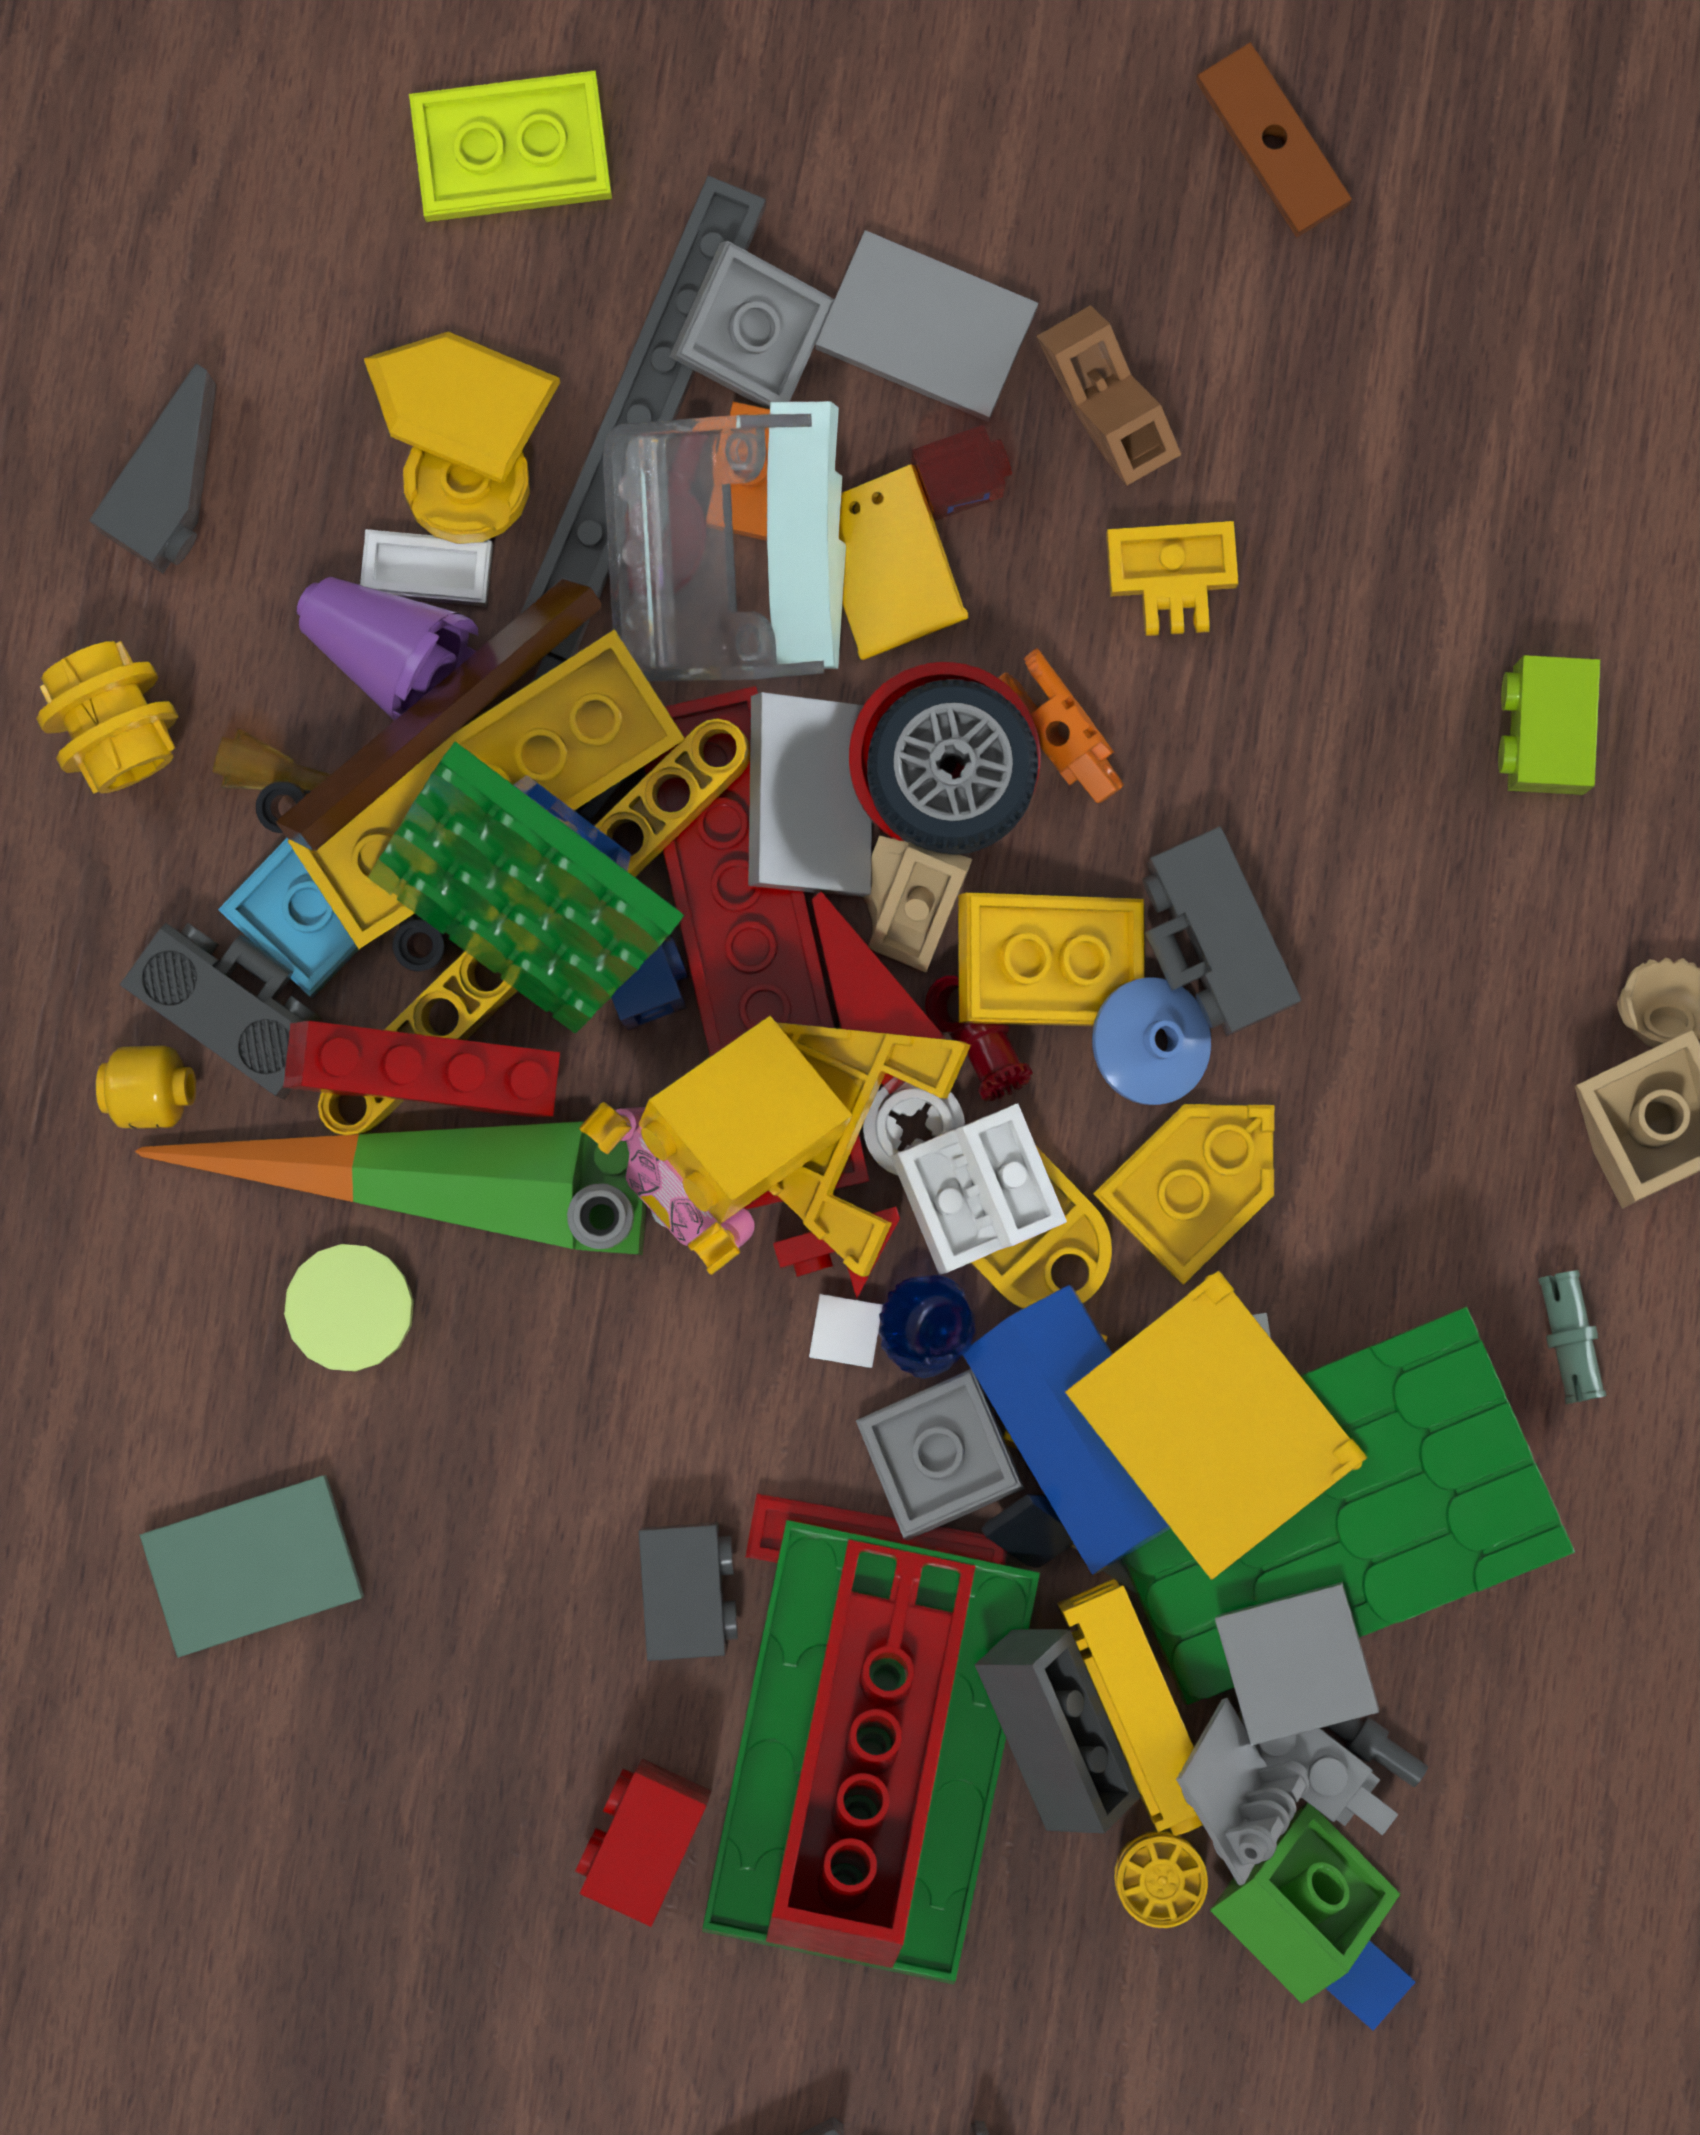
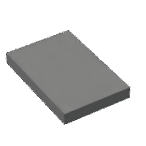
(926, 326)
(803, 805)

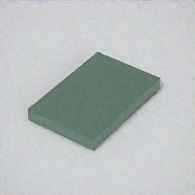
(251, 1566)

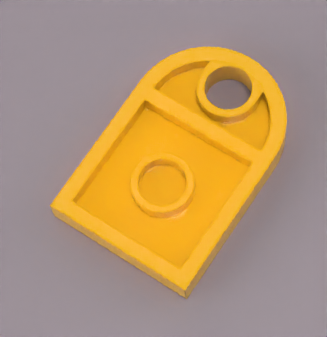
(1024, 1270)

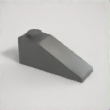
(161, 487)

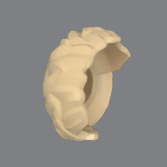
(1661, 1000)

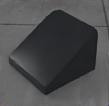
(1029, 1531)

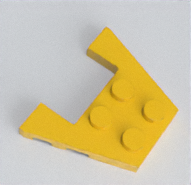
(854, 1069)

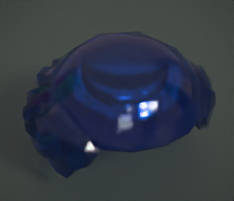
(926, 1325)

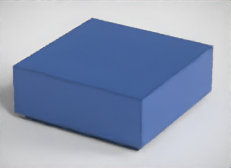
(1372, 1986)

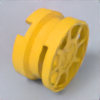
(1160, 1879)

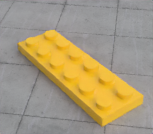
(566, 730)

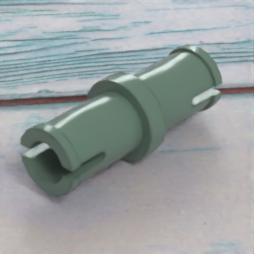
(1572, 1337)

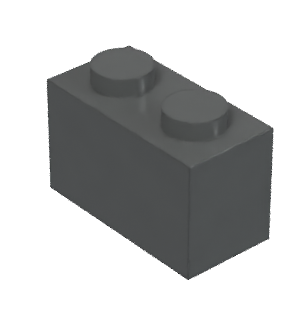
(685, 1591)

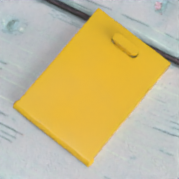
(894, 565)

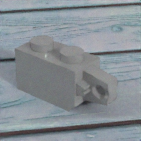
(1336, 1777)

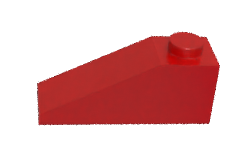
(863, 987)

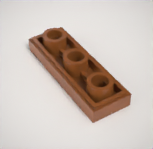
(1255, 108)

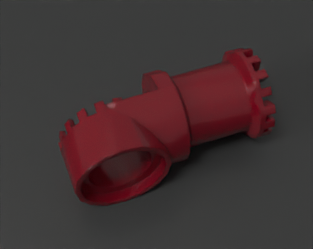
(989, 1049)

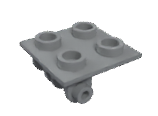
(1237, 1794)

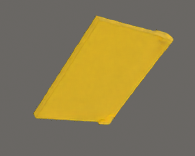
(1215, 1425)

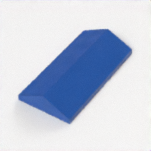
(1025, 1374)

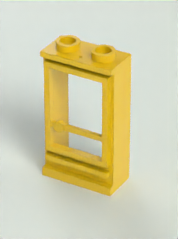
(1134, 1700)

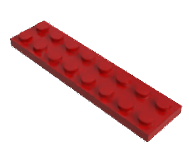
(743, 943)

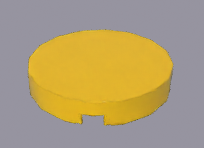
(461, 503)

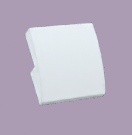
(978, 1189)

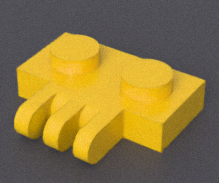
(1172, 569)

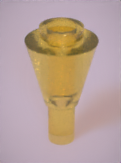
(254, 765)

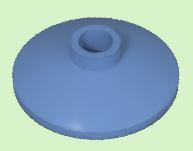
(1127, 1047)

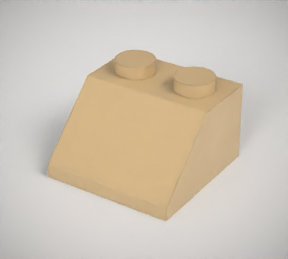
(1646, 1119)

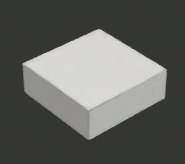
(845, 1331)

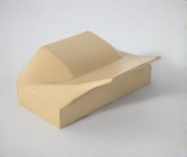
(912, 899)

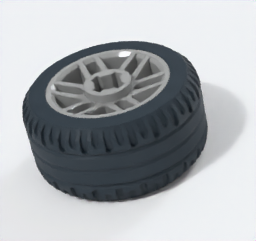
(978, 732)

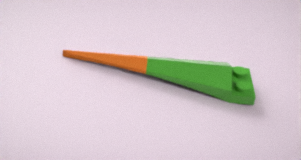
(479, 1177)

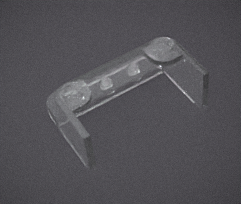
(677, 547)

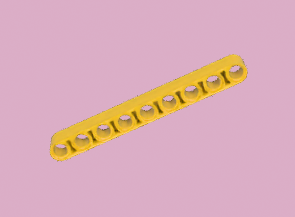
(659, 830)

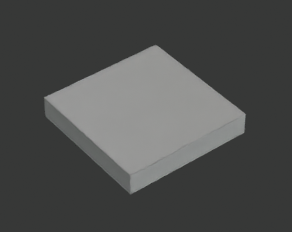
(751, 326)
(939, 1454)
(1297, 1663)

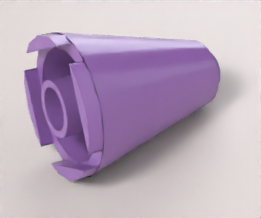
(384, 641)

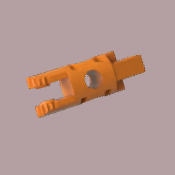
(1086, 751)

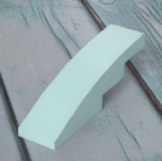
(803, 536)

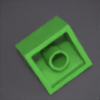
(1307, 1905)

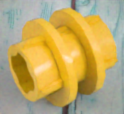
(103, 708)

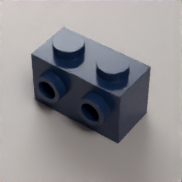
(653, 988)

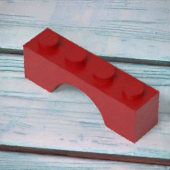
(421, 1069)

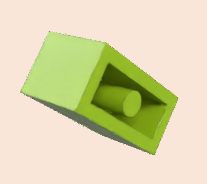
(1551, 725)

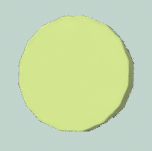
(349, 1307)

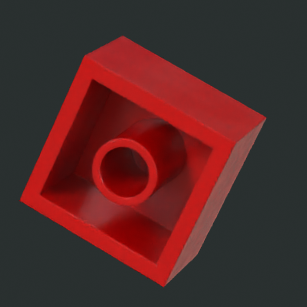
(645, 1843)

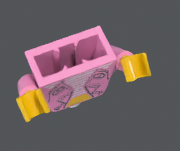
(663, 1191)

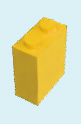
(743, 1120)

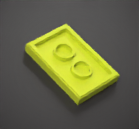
(510, 146)

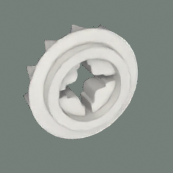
(884, 1135)

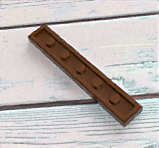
(438, 714)

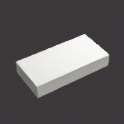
(427, 567)

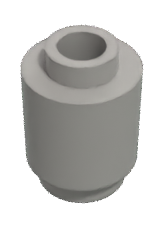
(579, 1214)

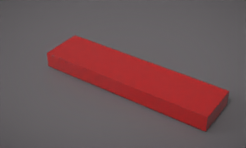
(773, 1511)

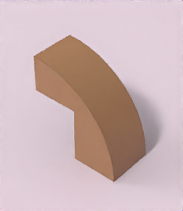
(1108, 400)

